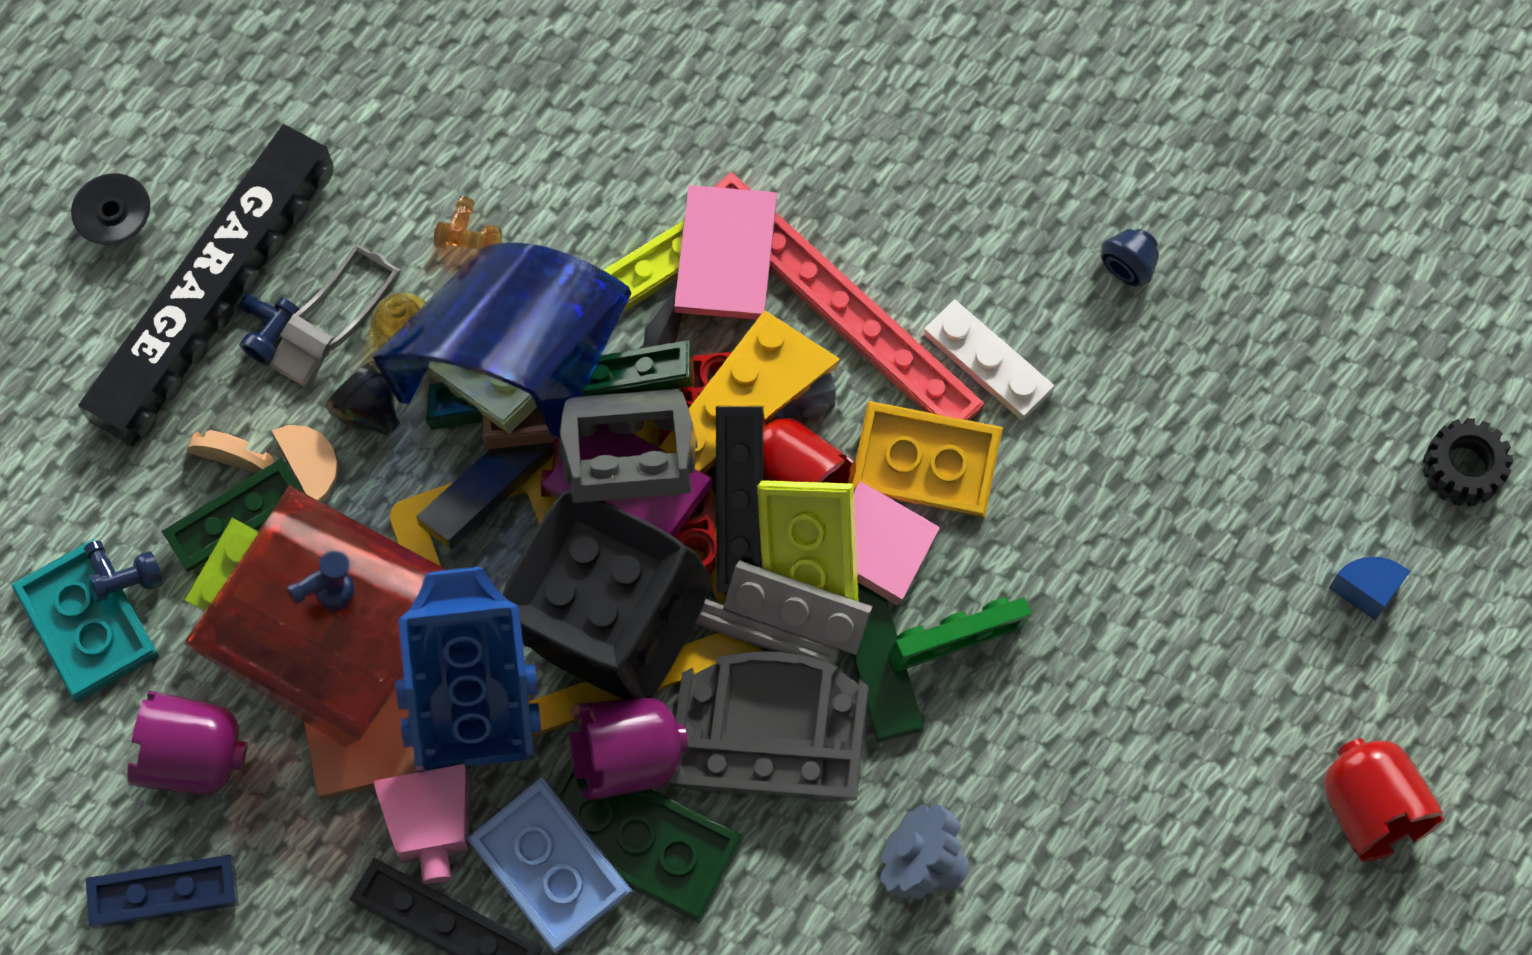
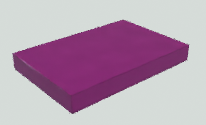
(665, 511)

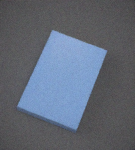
(549, 865)

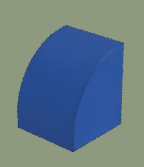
(1369, 583)

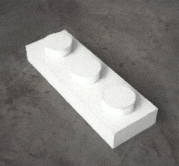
(988, 360)

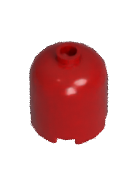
(800, 455)
(1379, 798)

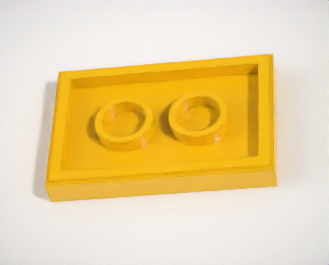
(927, 458)

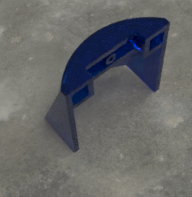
(516, 317)

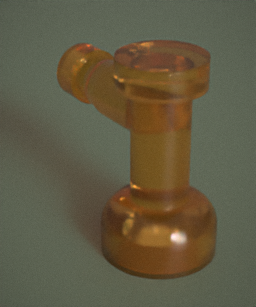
(456, 233)

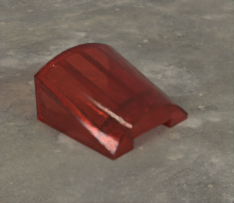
(306, 658)

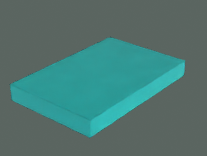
(84, 638)

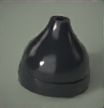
(365, 401)

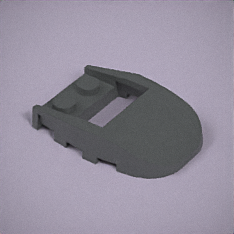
(630, 476)

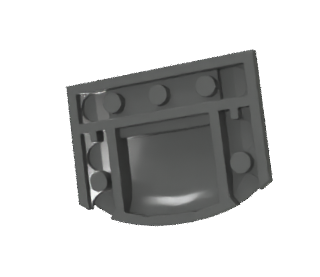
(772, 728)

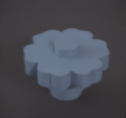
(924, 854)

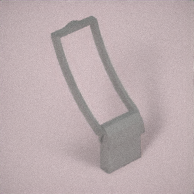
(304, 344)

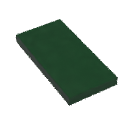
(655, 844)

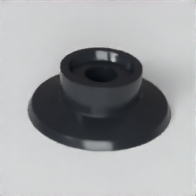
(109, 194)

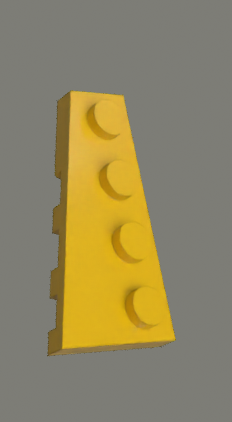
(764, 369)

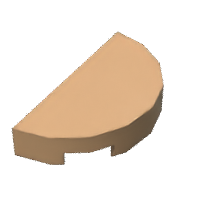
(228, 450)
(310, 458)

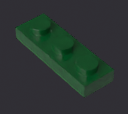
(248, 502)

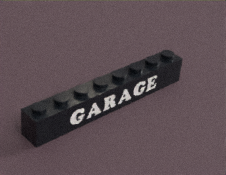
(207, 286)

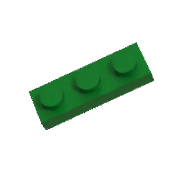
(958, 633)

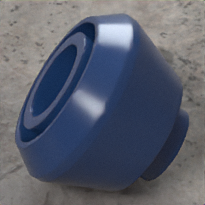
(1131, 256)

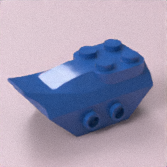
(465, 675)

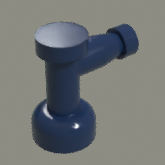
(260, 345)
(106, 580)
(330, 583)

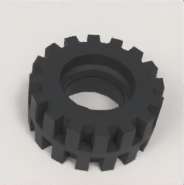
(1480, 440)

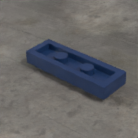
(161, 891)

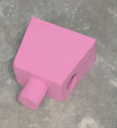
(428, 817)

